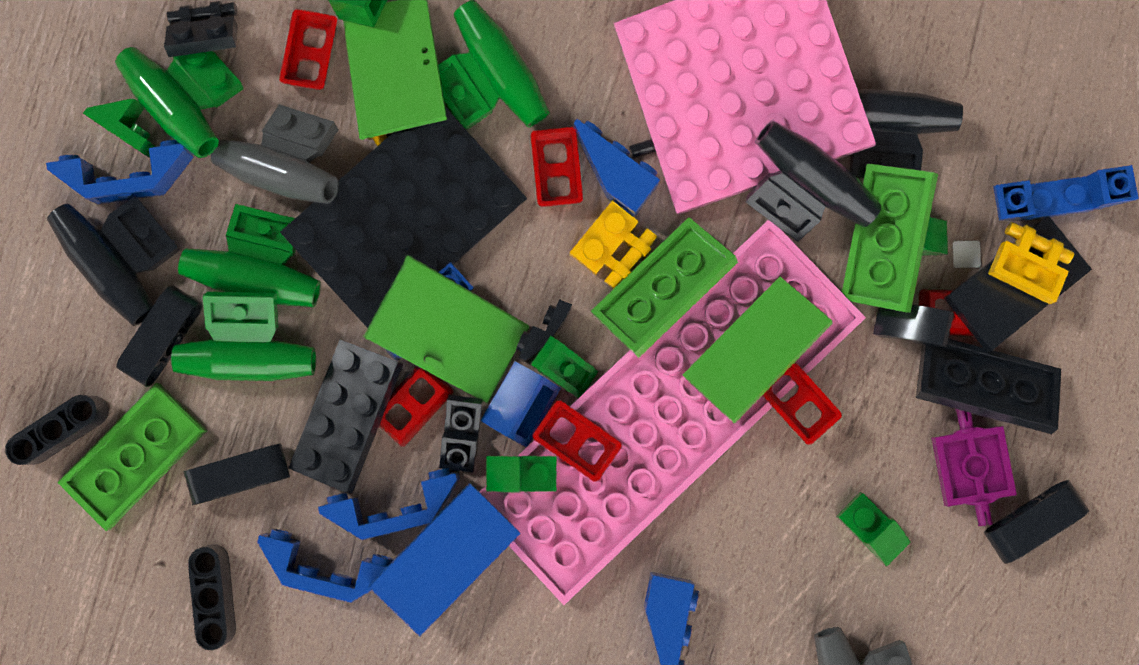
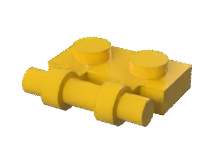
(603, 240)
(1028, 271)

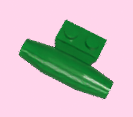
(488, 73)
(180, 93)
(253, 260)
(242, 342)

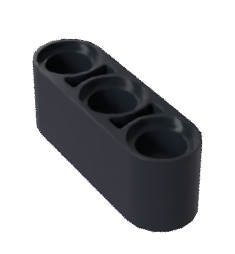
(159, 332)
(41, 431)
(236, 474)
(1036, 521)
(203, 611)

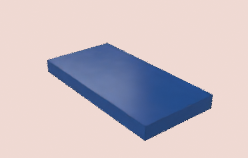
(444, 559)

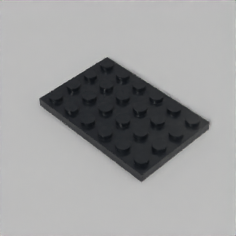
(416, 196)

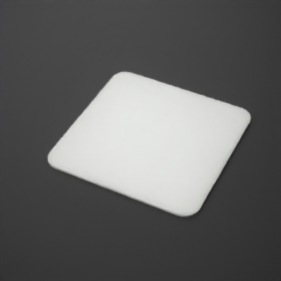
(966, 254)

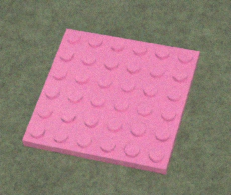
(724, 71)

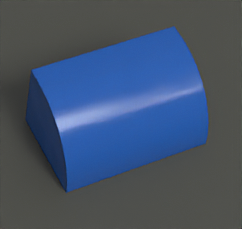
(520, 404)

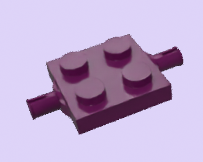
(974, 466)

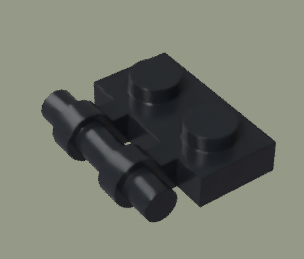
(201, 29)

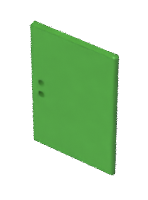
(390, 74)
(457, 330)

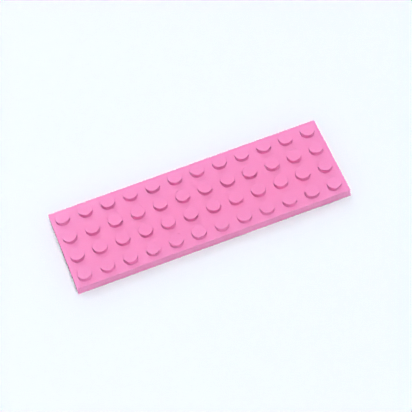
(662, 422)

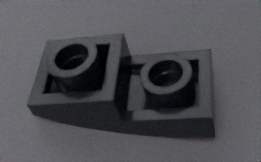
(920, 326)
(532, 343)
(461, 433)

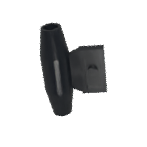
(896, 121)
(806, 185)
(114, 255)

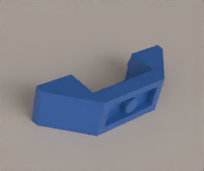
(166, 165)
(1067, 196)
(348, 513)
(282, 553)

